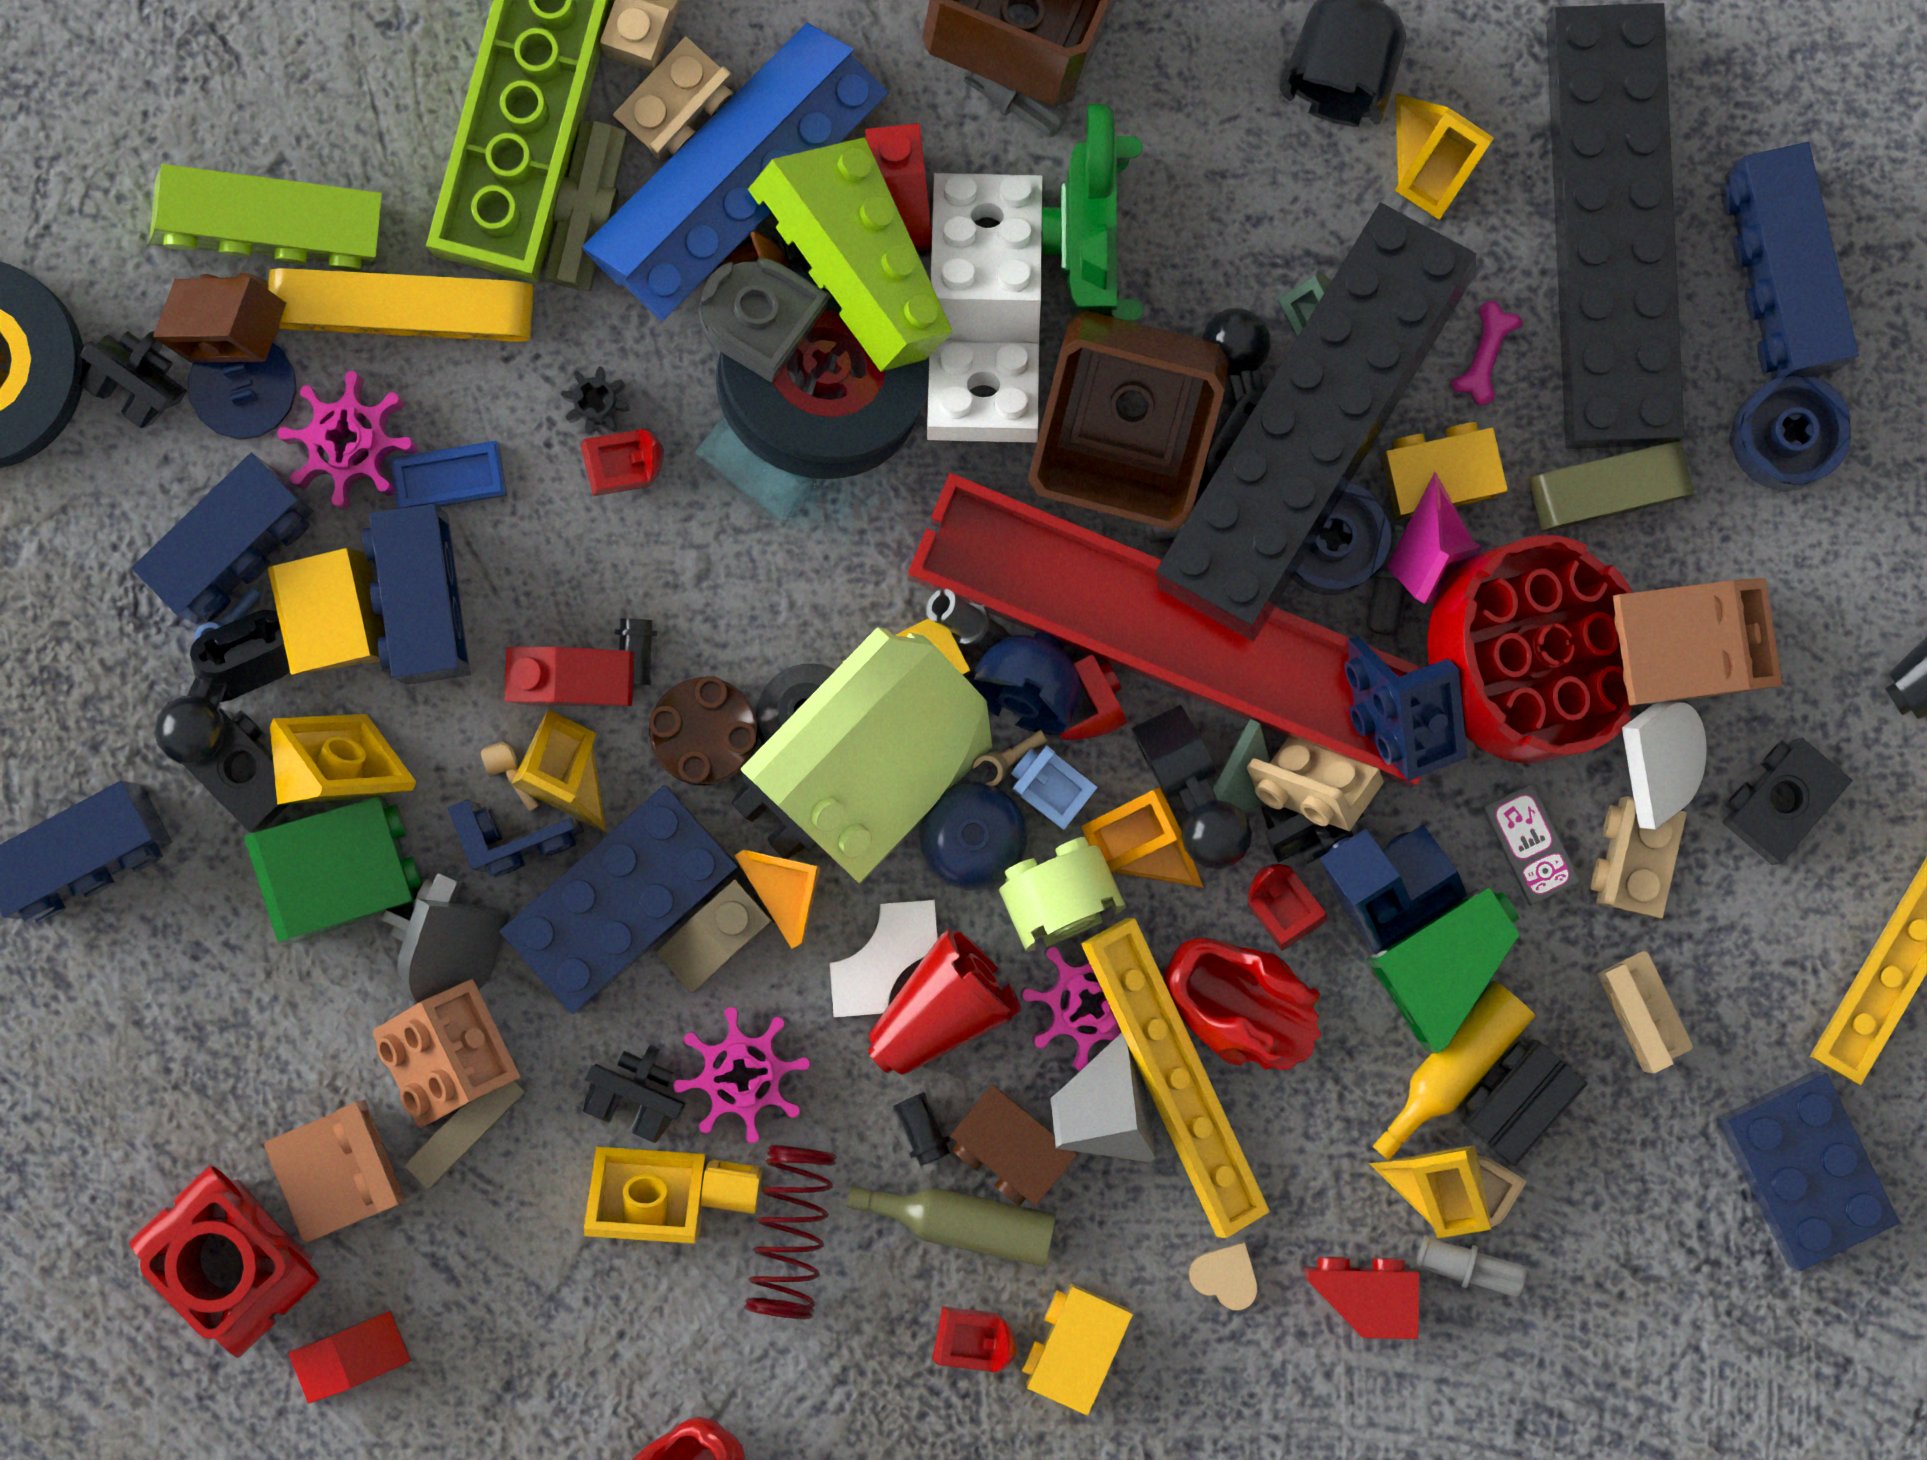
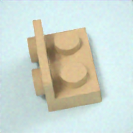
(675, 99)
(1316, 783)
(1637, 861)
(1645, 1012)

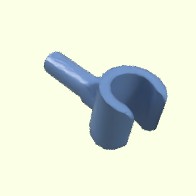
(235, 613)

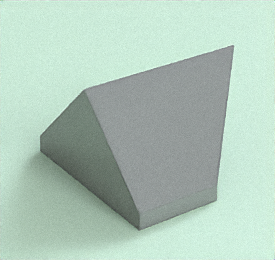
(1105, 1108)

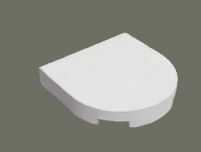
(1664, 760)

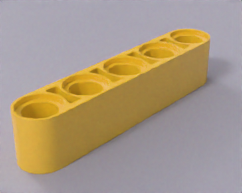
(404, 304)

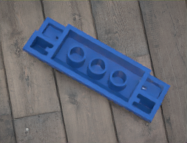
(700, 199)

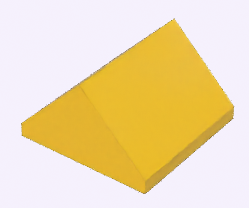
(327, 611)
(334, 760)
(645, 1195)

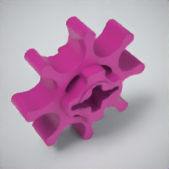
(334, 423)
(1073, 981)
(746, 1101)

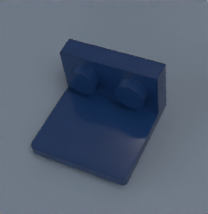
(1410, 717)
(480, 830)

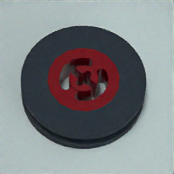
(846, 420)

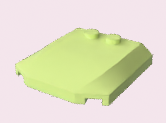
(874, 748)

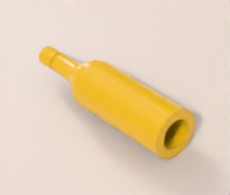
(1454, 1072)

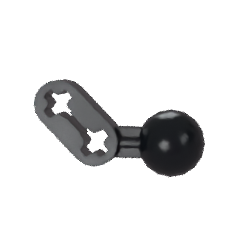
(1247, 346)
(224, 667)
(1214, 830)

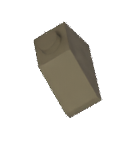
(714, 936)

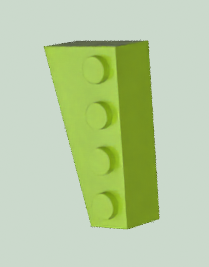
(264, 217)
(858, 248)

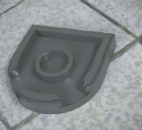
(760, 313)
(448, 947)

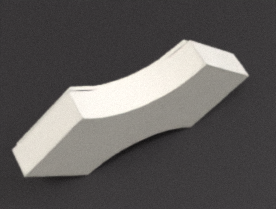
(866, 979)

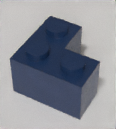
(1392, 888)

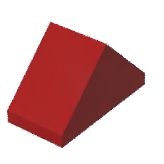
(349, 1357)

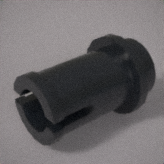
(637, 637)
(922, 1129)

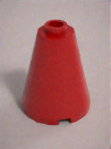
(941, 1006)

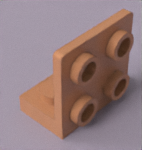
(444, 1053)
(334, 1171)

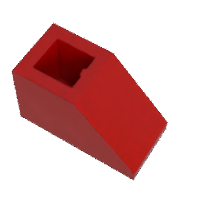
(1373, 1300)

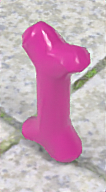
(1478, 377)

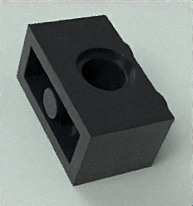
(1815, 786)
(249, 802)

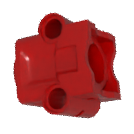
(274, 1263)

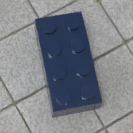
(1789, 263)
(619, 899)

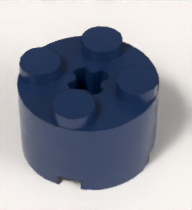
(1819, 443)
(1366, 547)

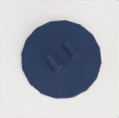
(243, 397)

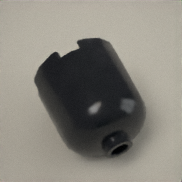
(1346, 60)

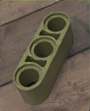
(1611, 486)

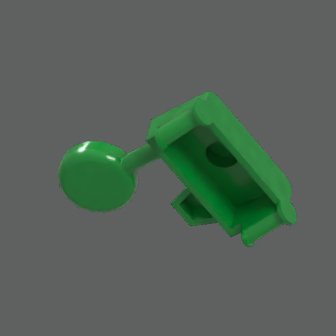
(1086, 222)

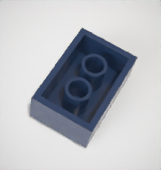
(224, 541)
(416, 594)
(79, 851)
(1808, 1170)

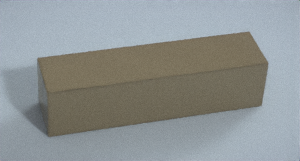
(461, 1134)

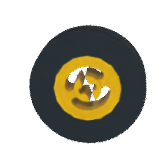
(44, 366)

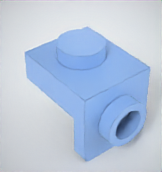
(1051, 786)

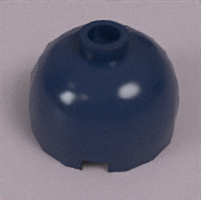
(1031, 680)
(973, 836)

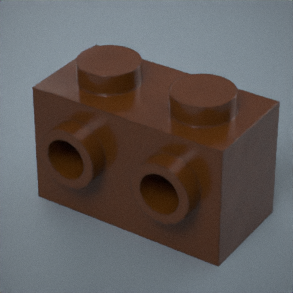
(220, 319)
(1011, 1145)

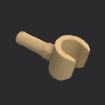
(500, 759)
(1006, 759)

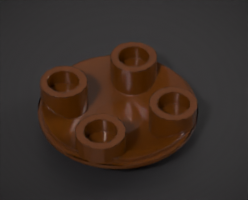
(703, 731)

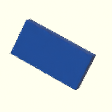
(449, 476)

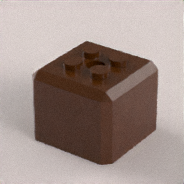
(1033, 58)
(1121, 463)

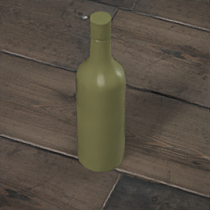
(965, 1222)

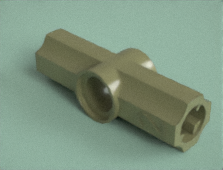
(585, 203)

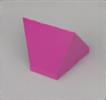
(1432, 545)

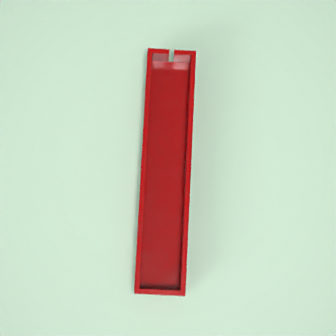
(1110, 606)

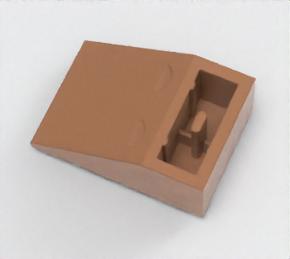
(1697, 641)

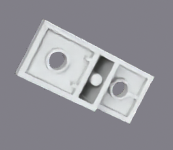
(993, 304)

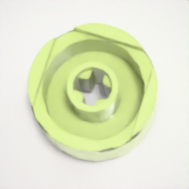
(1060, 894)

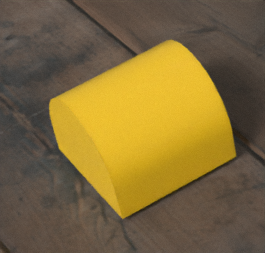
(731, 1186)

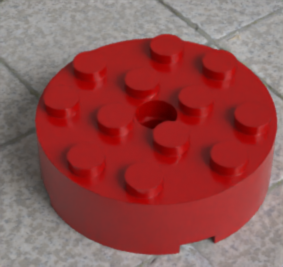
(1534, 648)

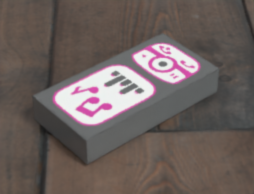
(1531, 844)

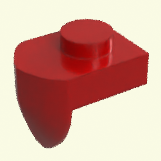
(622, 461)
(1099, 685)
(1284, 904)
(974, 1340)

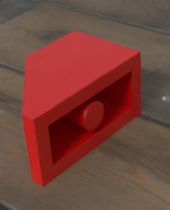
(902, 166)
(568, 676)

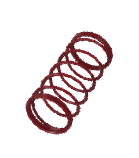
(781, 1308)

